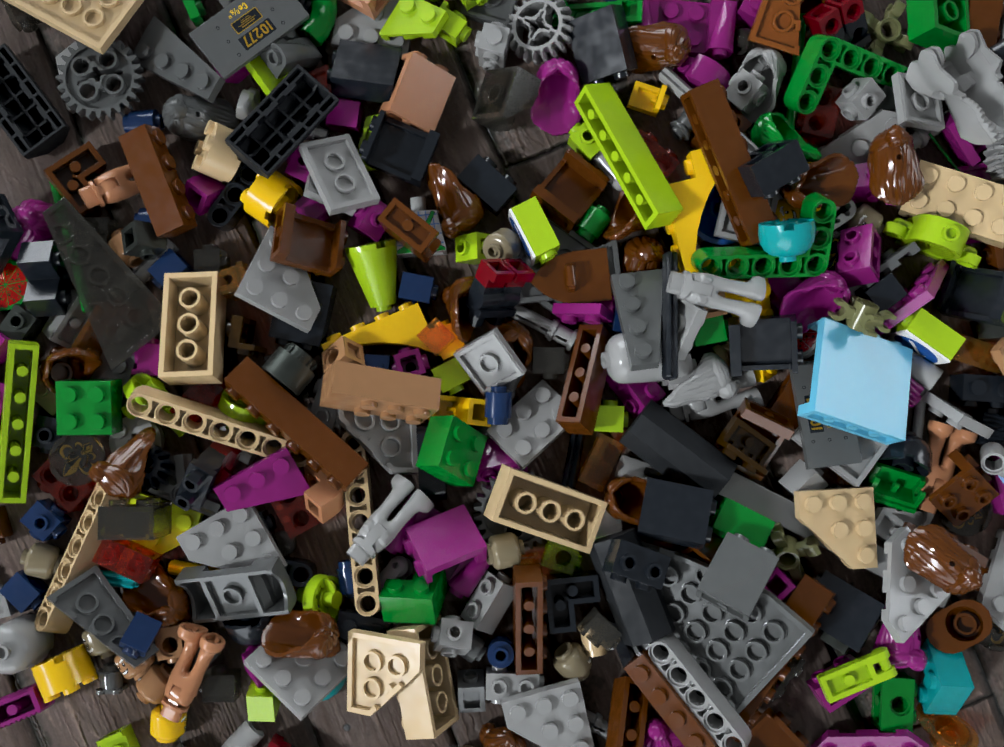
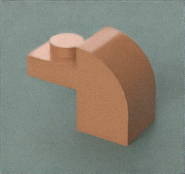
(321, 497)

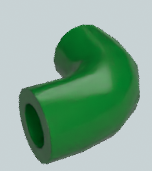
(321, 21)

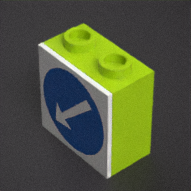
(534, 231)
(927, 337)

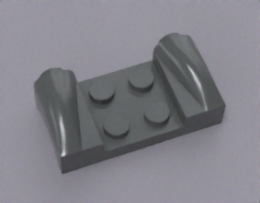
(288, 52)
(238, 591)

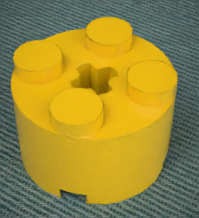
(268, 196)
(64, 673)

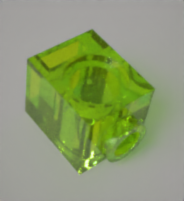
(548, 558)

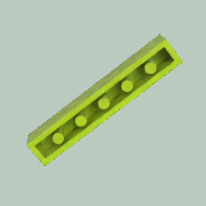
(628, 156)
(17, 419)

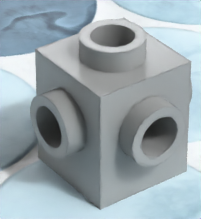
(747, 90)
(860, 99)
(452, 636)

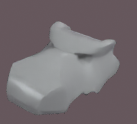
(967, 83)

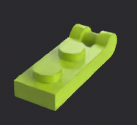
(856, 675)

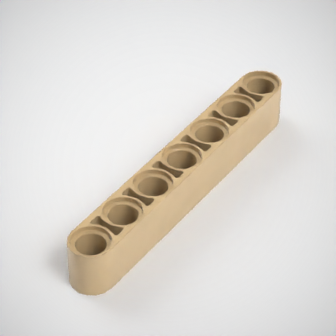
(206, 428)
(353, 511)
(74, 562)

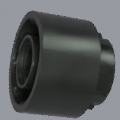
(291, 368)

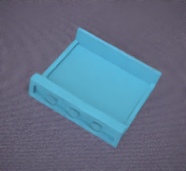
(859, 383)

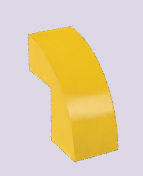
(466, 409)

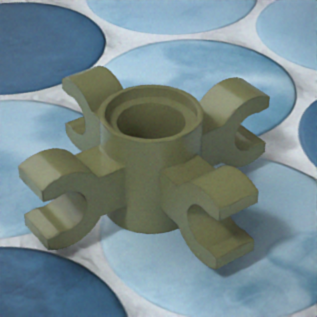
(892, 29)
(862, 315)
(790, 550)

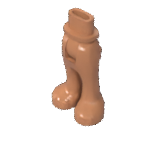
(109, 187)
(945, 471)
(182, 682)

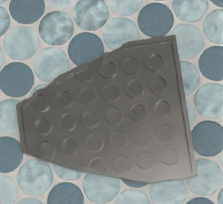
(732, 653)

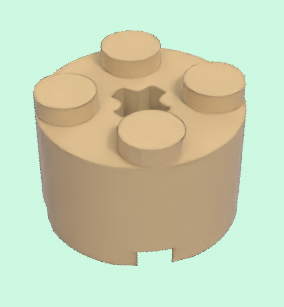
(213, 155)

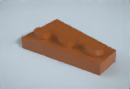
(777, 25)

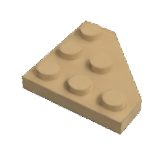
(842, 522)
(379, 668)

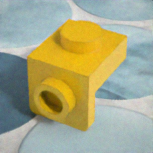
(648, 98)

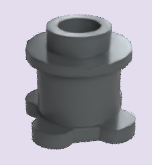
(681, 128)
(110, 680)

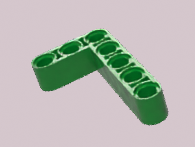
(823, 65)
(770, 265)

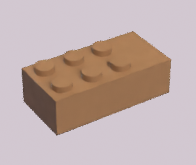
(380, 392)

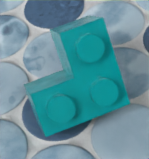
(945, 682)

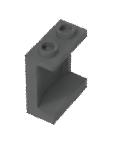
(737, 576)

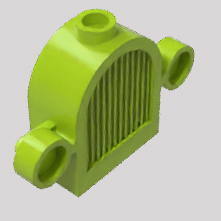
(935, 237)

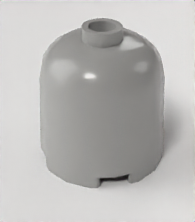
(617, 364)
(22, 645)

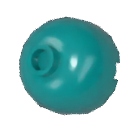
(787, 237)

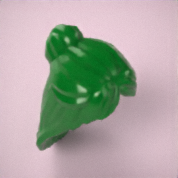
(776, 127)

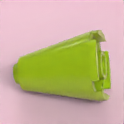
(376, 271)

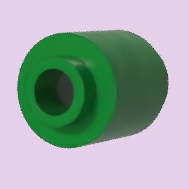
(593, 223)

